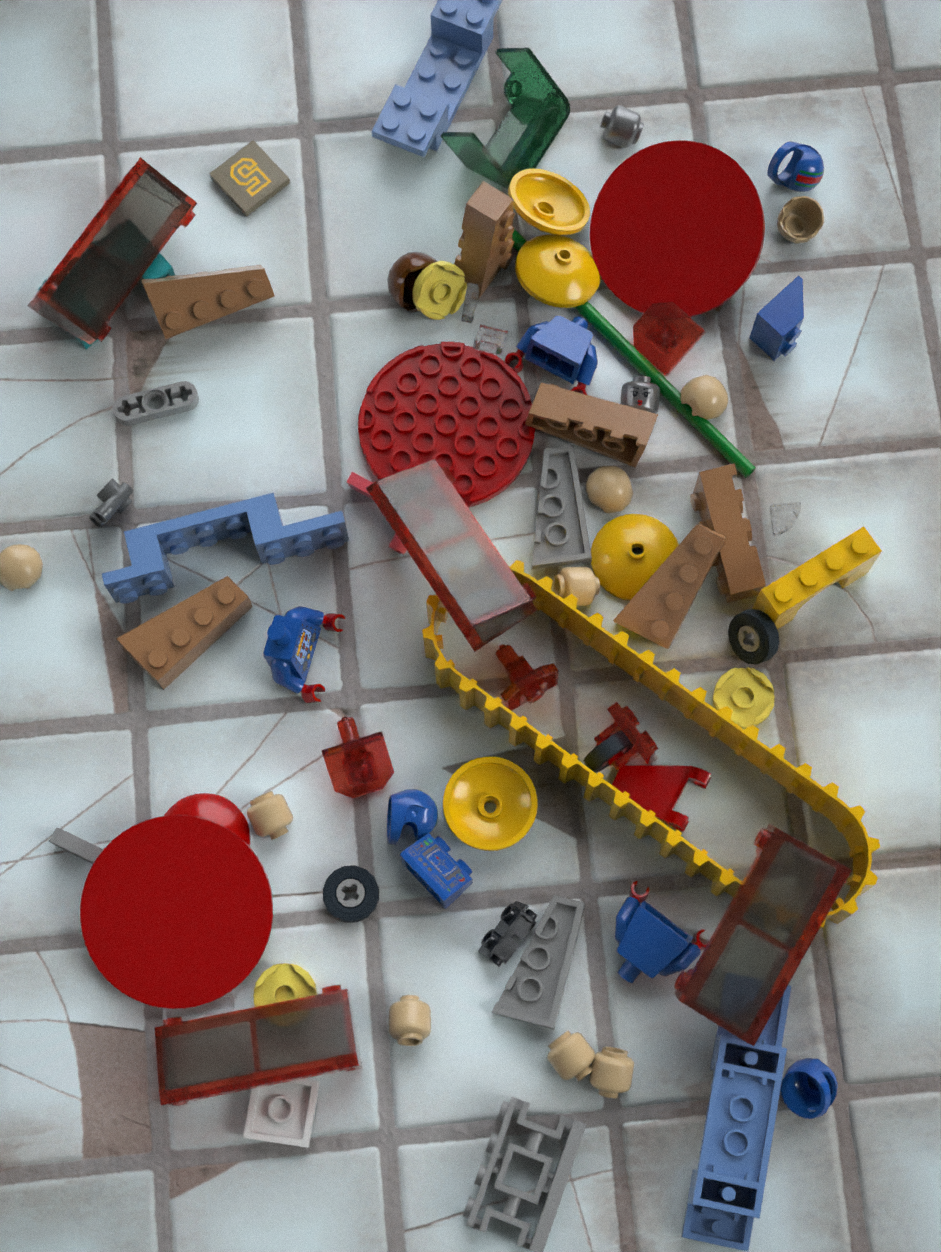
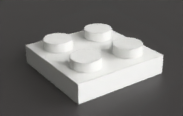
(283, 1112)

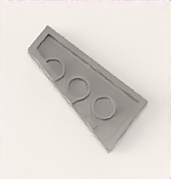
(561, 520)
(541, 975)

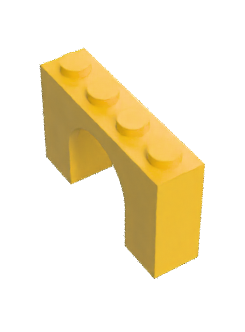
(841, 562)

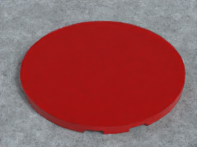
(677, 227)
(448, 408)
(176, 911)

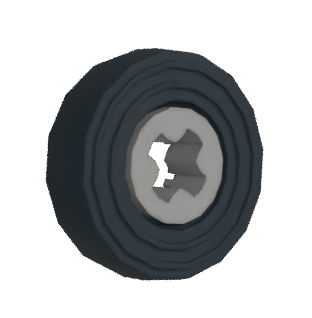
(766, 635)
(354, 909)

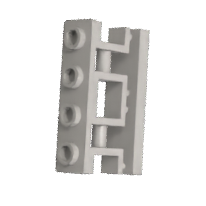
(548, 1182)

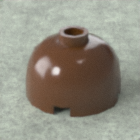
(403, 276)

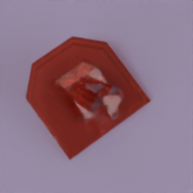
(665, 335)
(527, 684)
(359, 762)

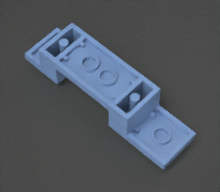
(428, 102)
(259, 515)
(737, 1135)

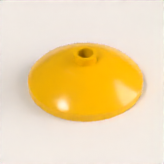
(549, 202)
(557, 271)
(612, 556)
(486, 782)

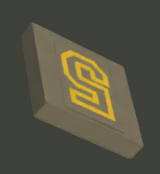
(249, 178)

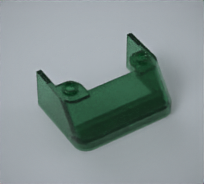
(528, 127)

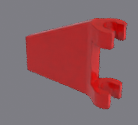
(660, 788)

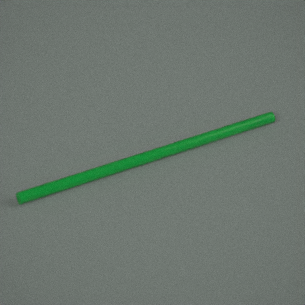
(667, 390)

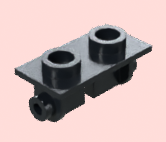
(497, 943)

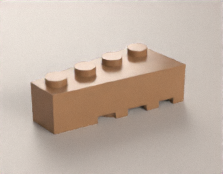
(486, 236)
(203, 297)
(592, 423)
(721, 511)
(669, 593)
(185, 631)

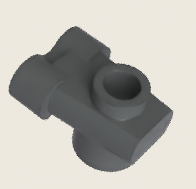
(114, 498)

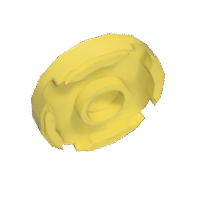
(439, 290)
(747, 694)
(282, 984)

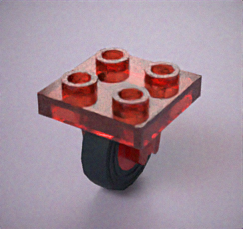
(616, 741)

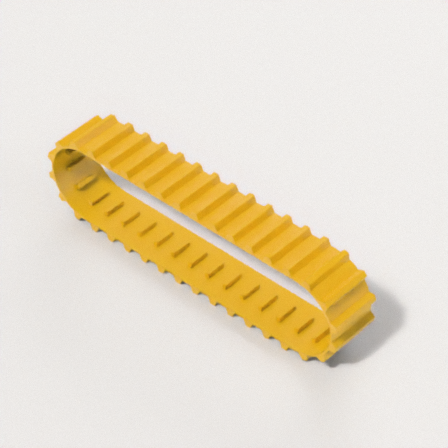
(693, 706)

